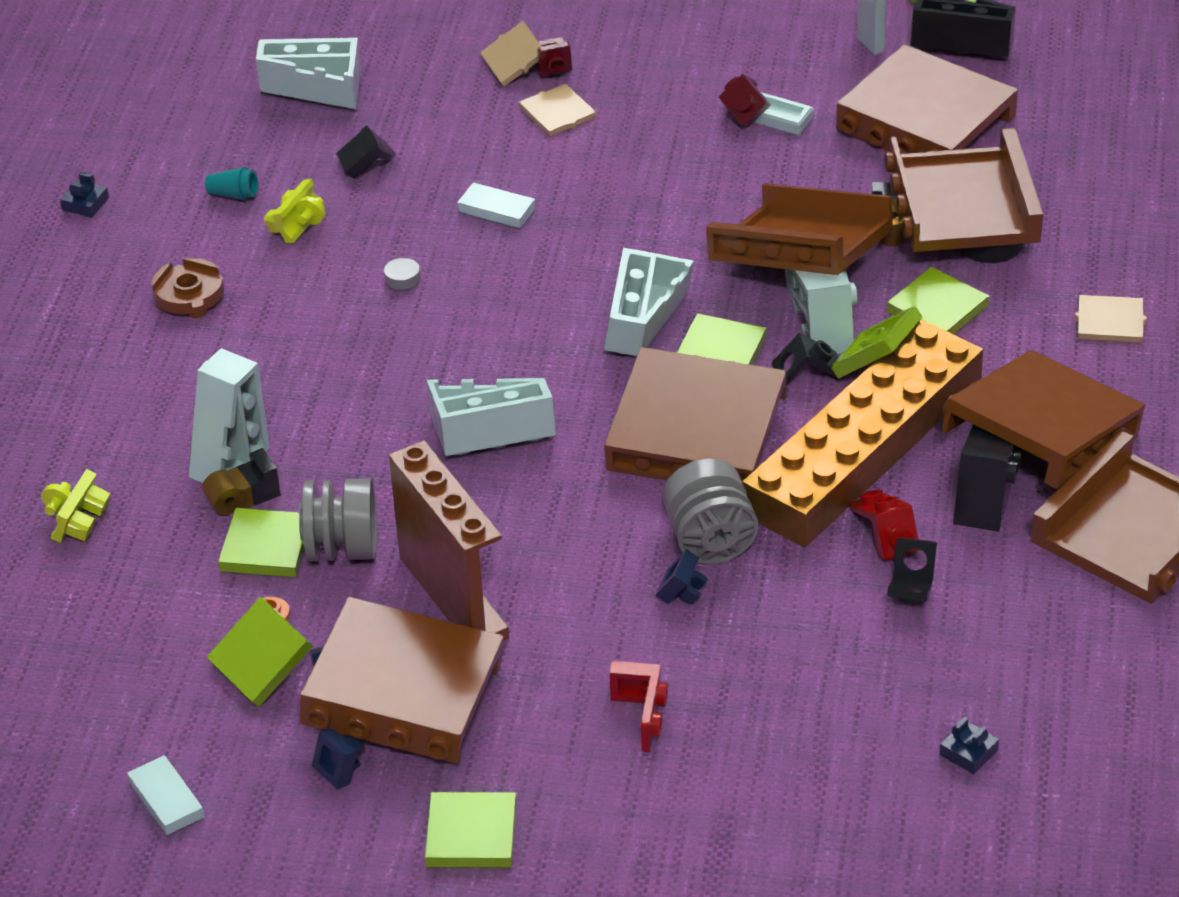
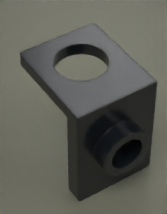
(806, 351)
(911, 584)

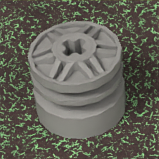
(710, 510)
(339, 519)

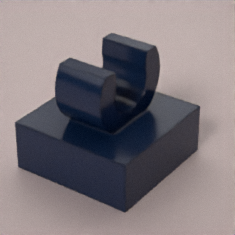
(84, 196)
(681, 578)
(969, 746)
(336, 757)

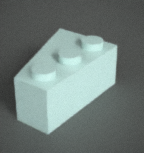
(311, 69)
(644, 298)
(825, 304)
(226, 415)
(490, 415)

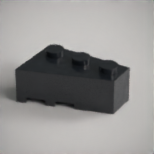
(964, 26)
(985, 479)

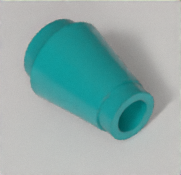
(233, 183)

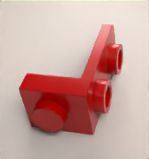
(889, 519)
(640, 684)

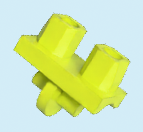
(296, 212)
(70, 504)

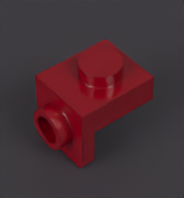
(553, 57)
(744, 99)

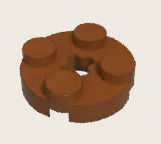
(173, 288)

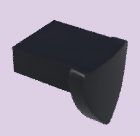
(363, 151)

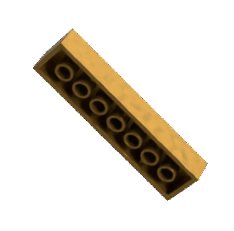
(861, 433)

